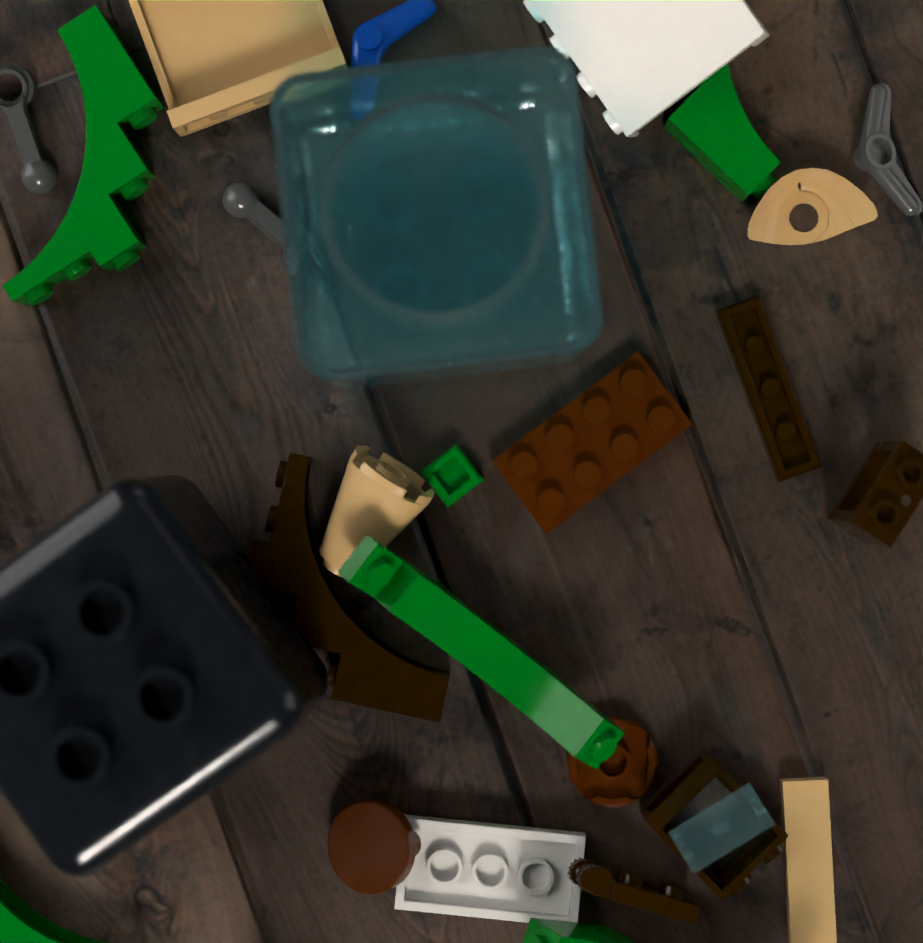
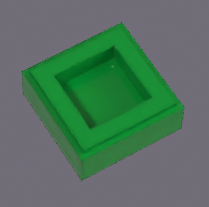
(451, 475)

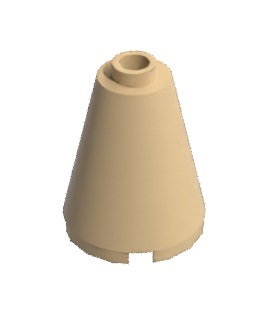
(374, 501)

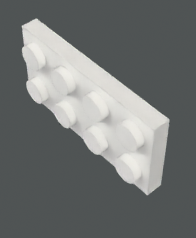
(492, 871)

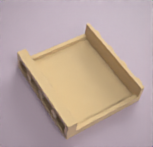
(231, 53)

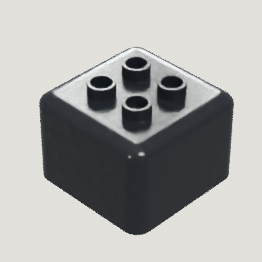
(138, 669)

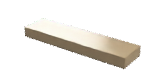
(808, 860)

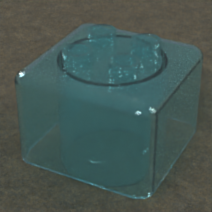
(437, 217)

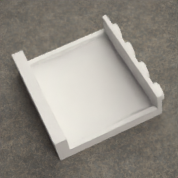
(646, 51)

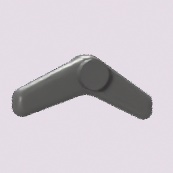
(878, 154)

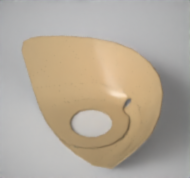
(834, 197)

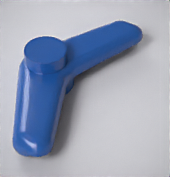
(377, 34)

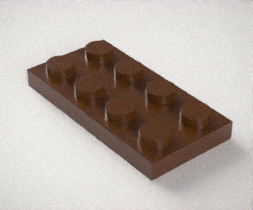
(591, 442)

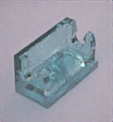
(721, 828)

